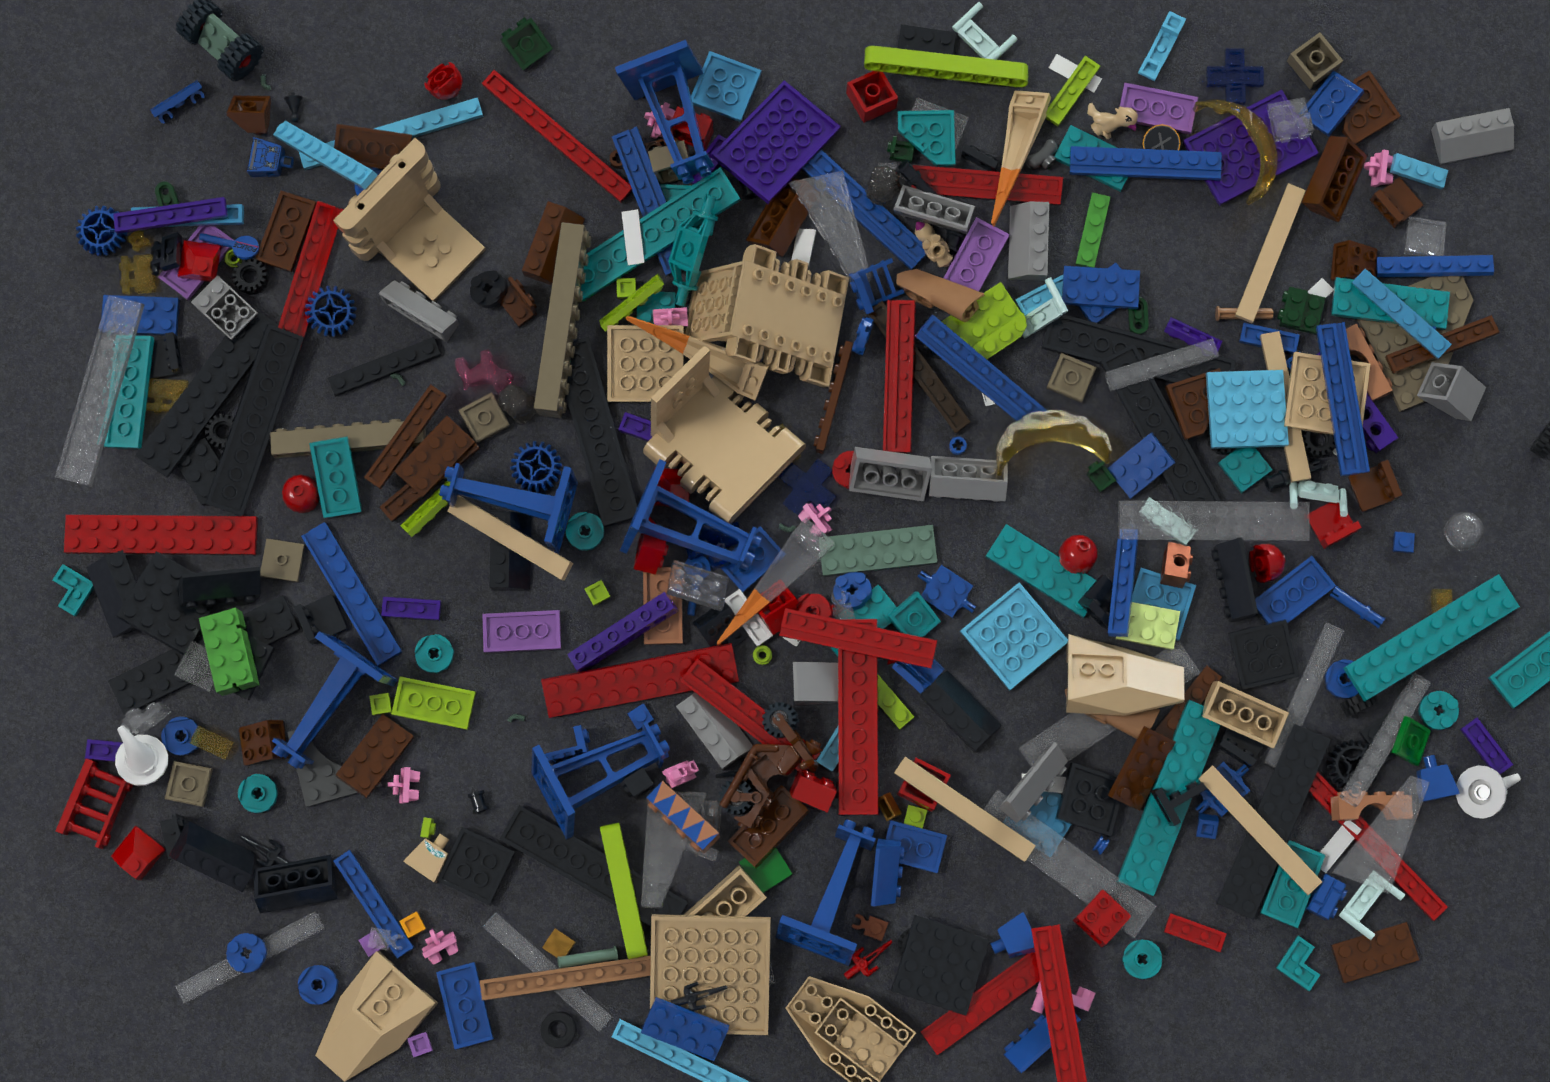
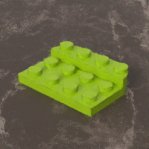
(993, 324)

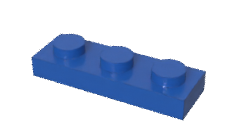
(1251, 334)

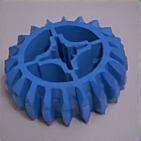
(86, 227)
(322, 311)
(544, 469)

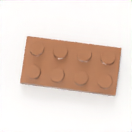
(671, 629)

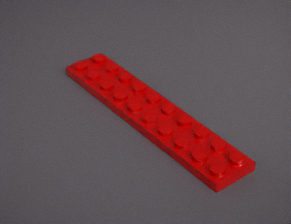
(160, 533)
(632, 680)
(858, 730)

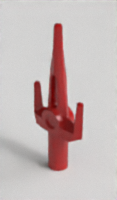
(861, 963)

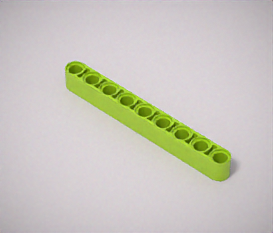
(946, 66)

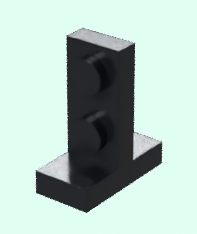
(1175, 799)

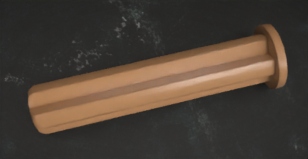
(1229, 313)

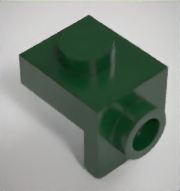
(900, 150)
(1100, 476)

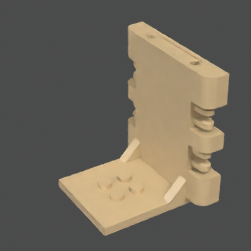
(408, 225)
(771, 313)
(717, 442)

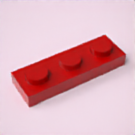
(1195, 932)

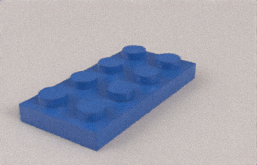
(1101, 287)
(158, 316)
(1294, 592)
(464, 1005)
(684, 1029)

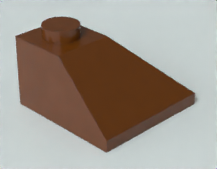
(250, 113)

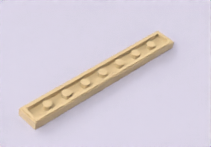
(1270, 253)
(1295, 451)
(511, 538)
(964, 809)
(1260, 830)

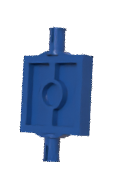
(946, 591)
(1234, 779)

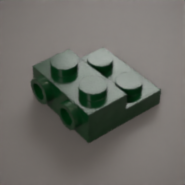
(525, 43)
(1300, 310)

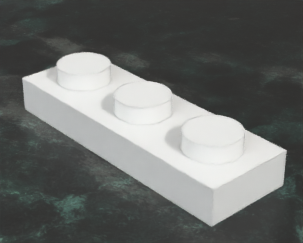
(755, 626)

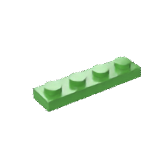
(1092, 230)

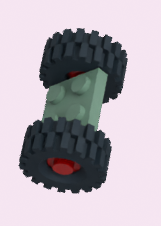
(234, 54)

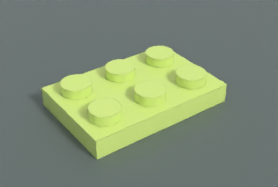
(1152, 626)

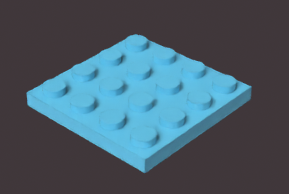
(1246, 409)
(1014, 636)

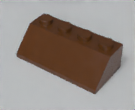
(1334, 178)
(779, 222)
(543, 250)

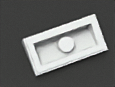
(804, 245)

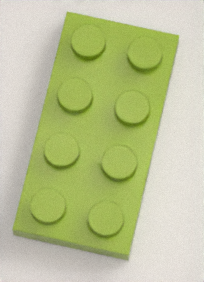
(433, 703)

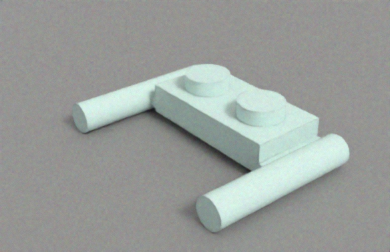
(978, 39)
(1046, 312)
(1320, 492)
(1361, 903)

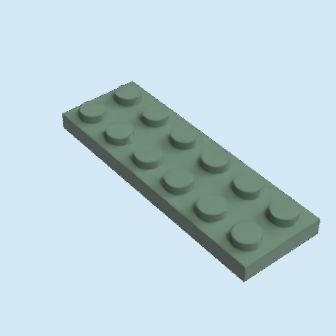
(880, 550)

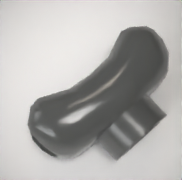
(1044, 156)

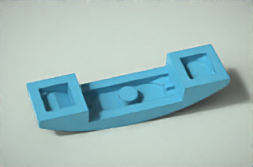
(1162, 46)

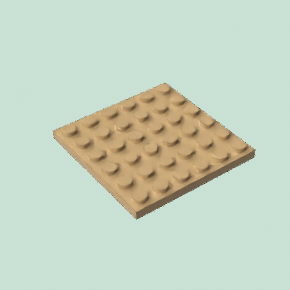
(715, 954)

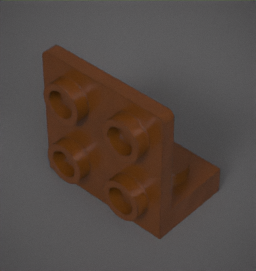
(1396, 202)
(1351, 259)
(517, 304)
(1375, 487)
(257, 741)

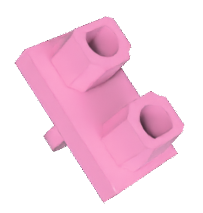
(668, 113)
(1378, 168)
(671, 316)
(810, 512)
(680, 773)
(406, 776)
(432, 950)

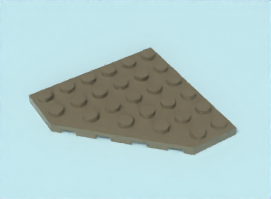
(1390, 337)

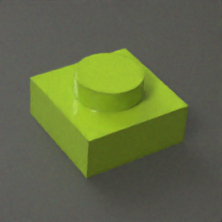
(625, 287)
(597, 593)
(380, 704)
(915, 816)
(428, 828)

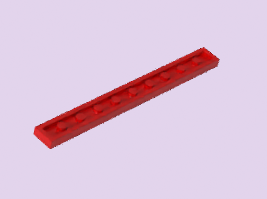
(557, 136)
(1405, 876)

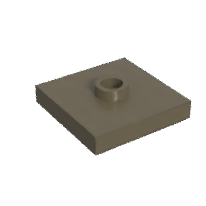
(1071, 377)
(484, 418)
(282, 560)
(188, 784)

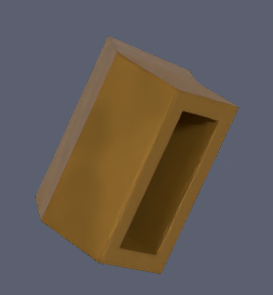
(892, 806)
(558, 944)

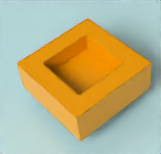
(412, 924)

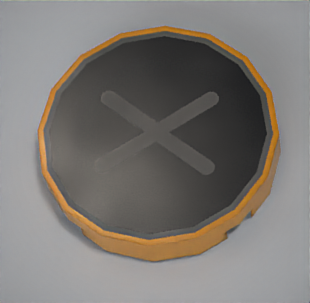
(1161, 138)

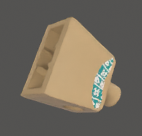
(429, 857)

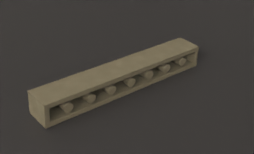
(361, 437)

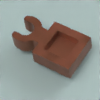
(873, 927)

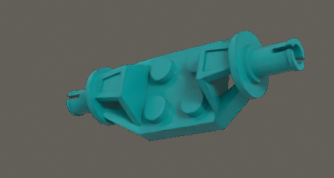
(690, 248)

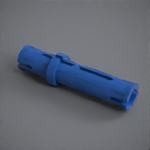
(1363, 611)

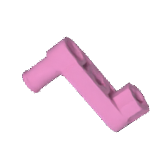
(1082, 999)

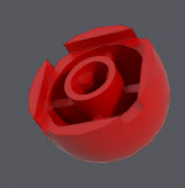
(444, 81)
(300, 493)
(1078, 554)
(1267, 562)

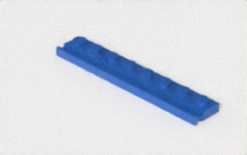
(1145, 163)
(642, 179)
(871, 216)
(976, 369)
(1342, 399)
(351, 594)

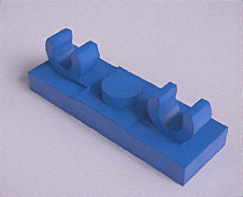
(177, 100)

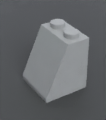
(1452, 390)
(815, 683)

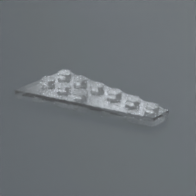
(833, 215)
(1382, 846)
(663, 852)

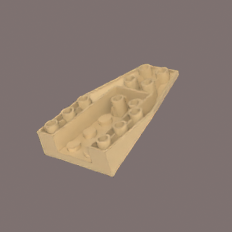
(1118, 679)
(372, 1018)
(848, 1030)

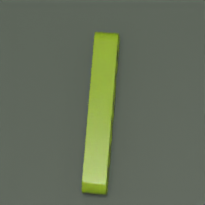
(623, 891)

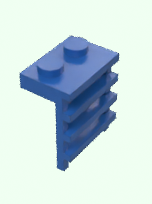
(860, 286)
(919, 676)
(582, 739)

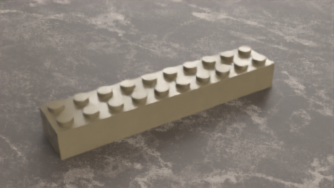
(561, 320)

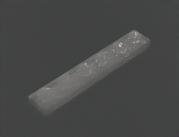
(1161, 364)

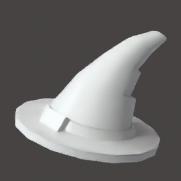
(140, 758)
(1483, 791)

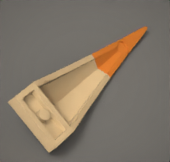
(1024, 122)
(739, 375)

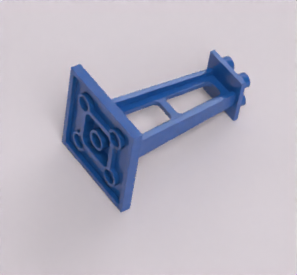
(659, 71)
(550, 508)
(640, 523)
(335, 689)
(553, 792)
(817, 936)

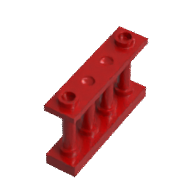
(75, 806)

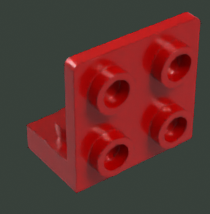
(1330, 525)
(1102, 918)

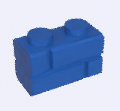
(1326, 897)

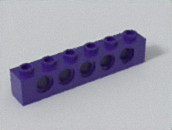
(1375, 419)
(623, 632)

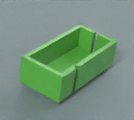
(229, 651)

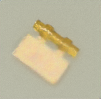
(143, 279)
(164, 389)

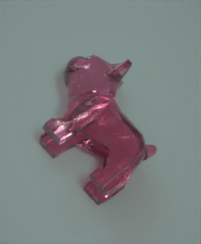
(483, 373)

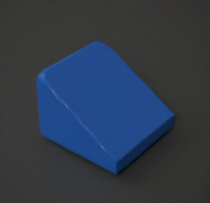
(1207, 826)

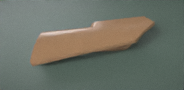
(939, 292)
(1129, 724)

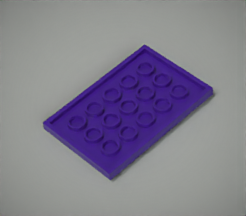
(775, 142)
(1240, 155)

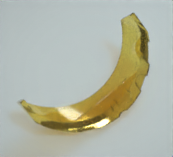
(1261, 137)
(1051, 426)

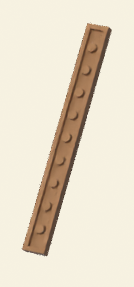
(565, 978)

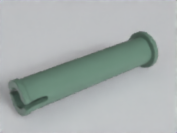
(587, 958)

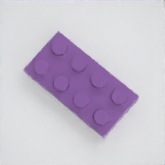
(1160, 107)
(977, 255)
(188, 287)
(521, 631)

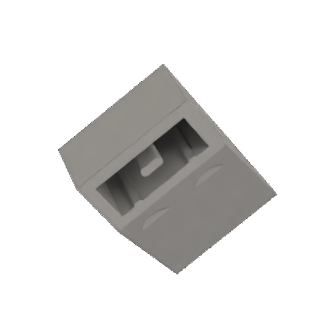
(224, 307)

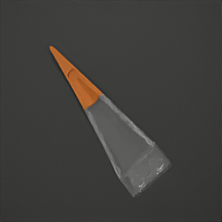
(797, 556)

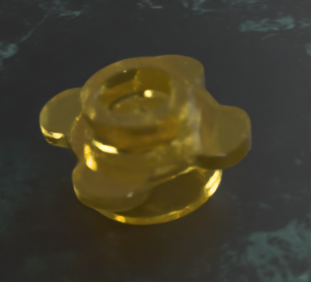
(133, 240)

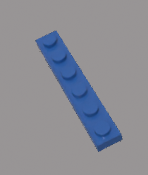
(1435, 266)
(1122, 587)
(371, 900)

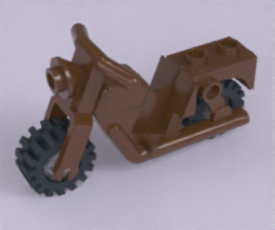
(766, 761)

